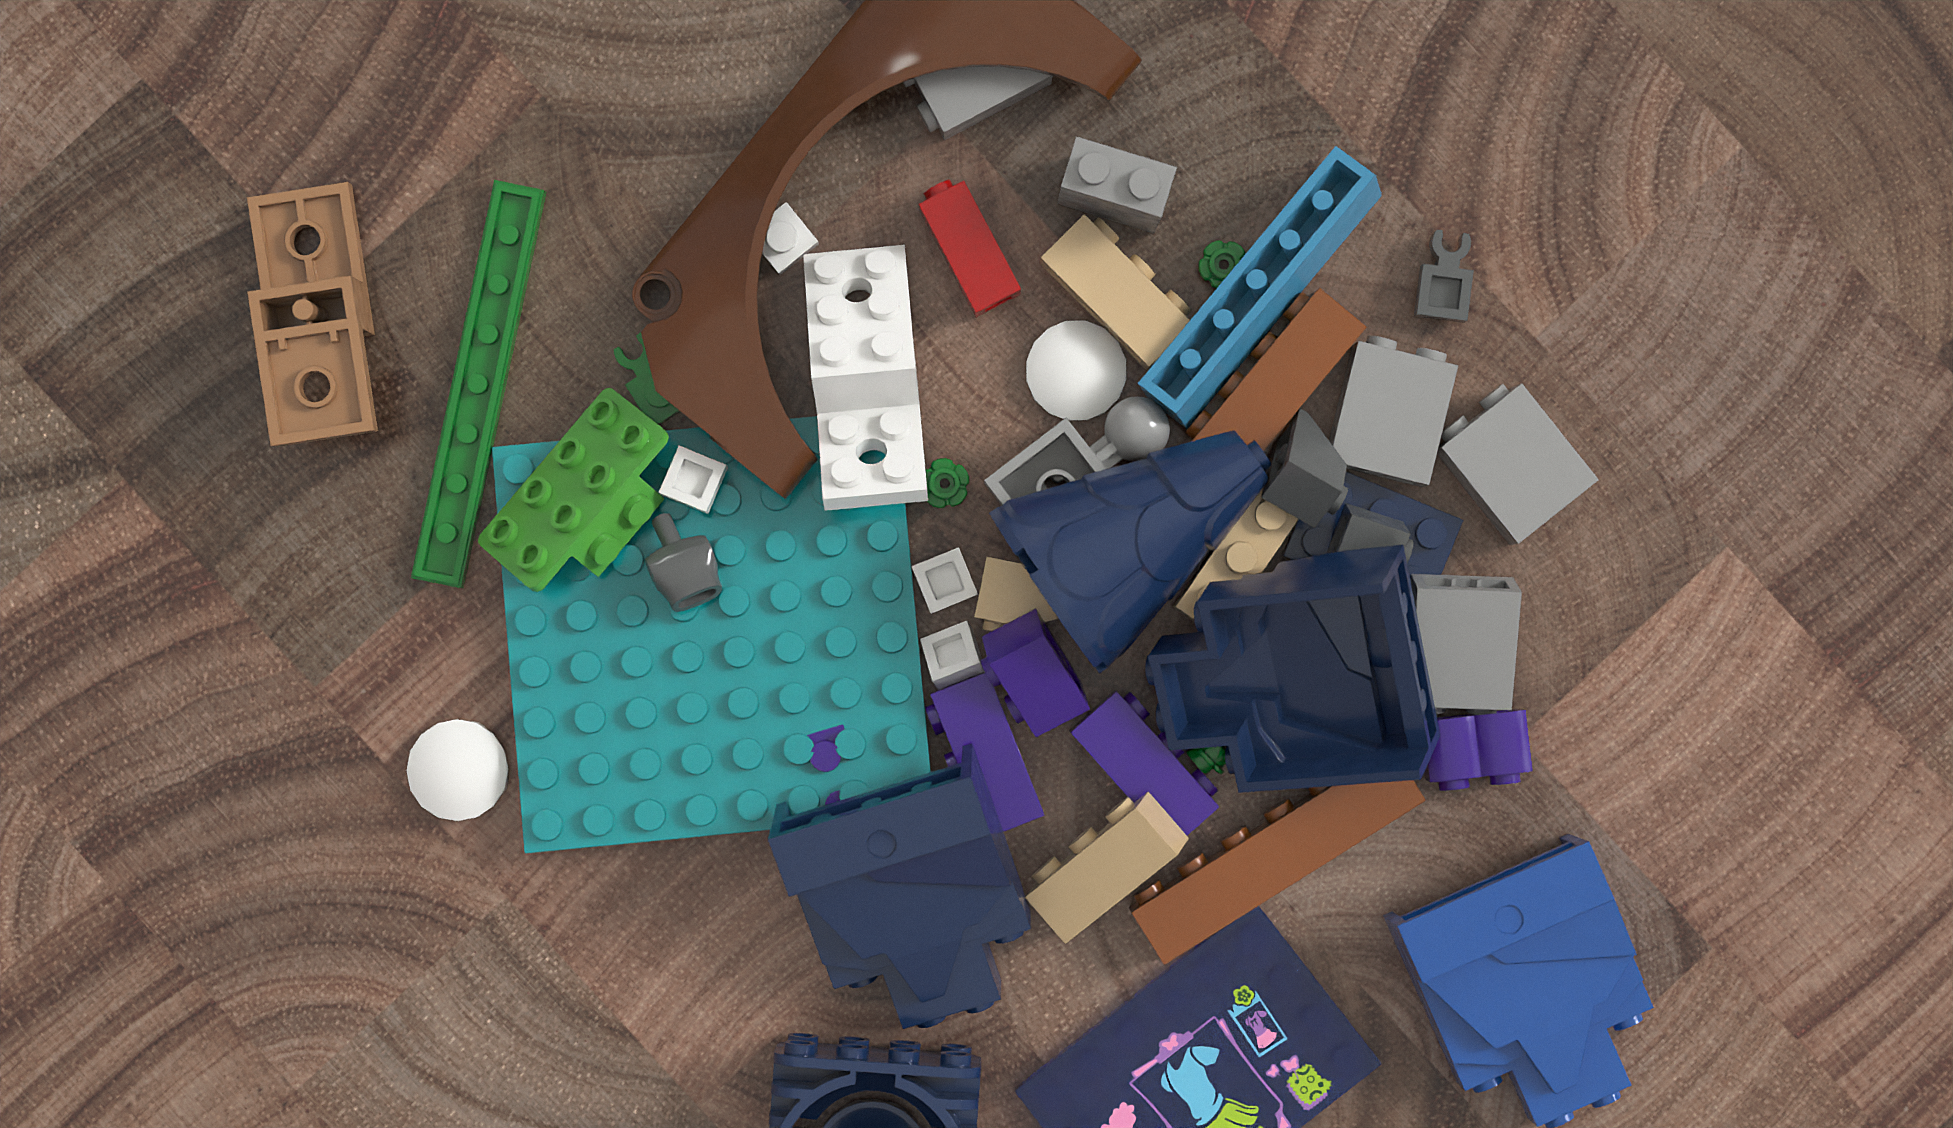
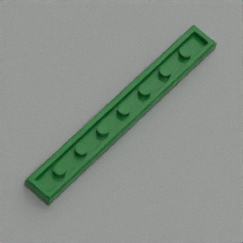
(478, 384)

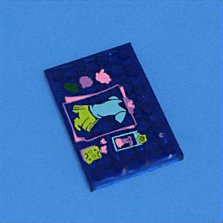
(1211, 1042)

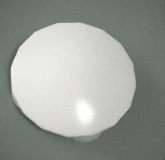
(1076, 370)
(457, 770)

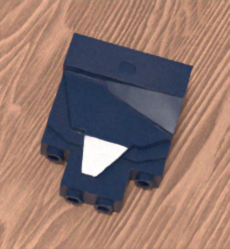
(1303, 674)
(908, 889)

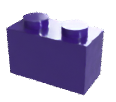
(1033, 673)

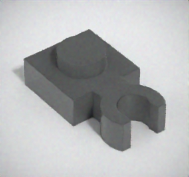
(1444, 287)

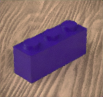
(973, 714)
(1143, 762)

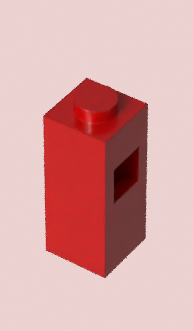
(968, 246)

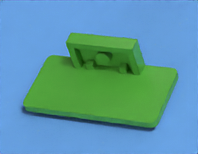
(581, 496)

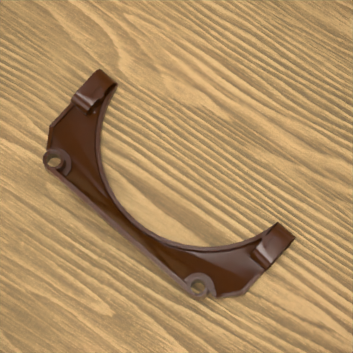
(707, 336)

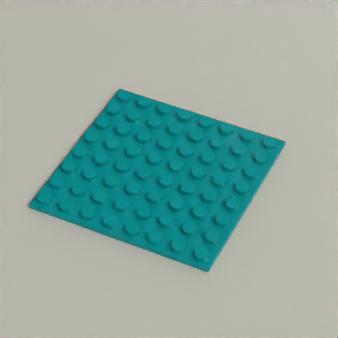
(701, 715)

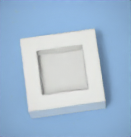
(787, 239)
(693, 479)
(944, 580)
(952, 655)

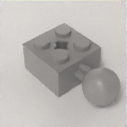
(1131, 433)

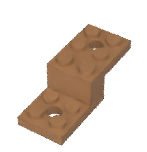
(311, 315)

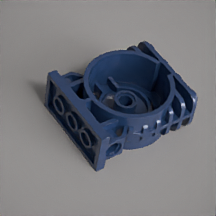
(816, 1075)

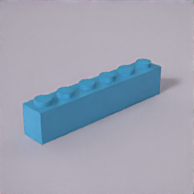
(1261, 287)

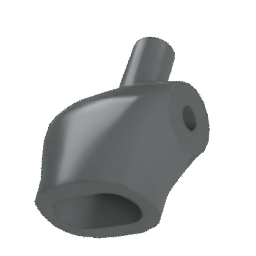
(683, 568)

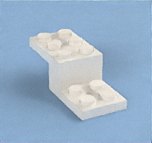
(864, 377)

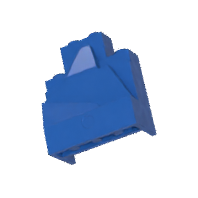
(1529, 980)

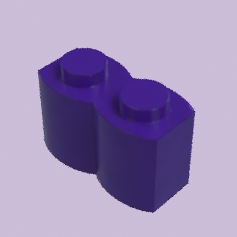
(1480, 747)

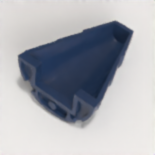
(1130, 535)

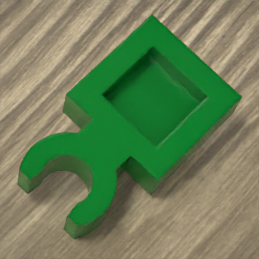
(643, 387)

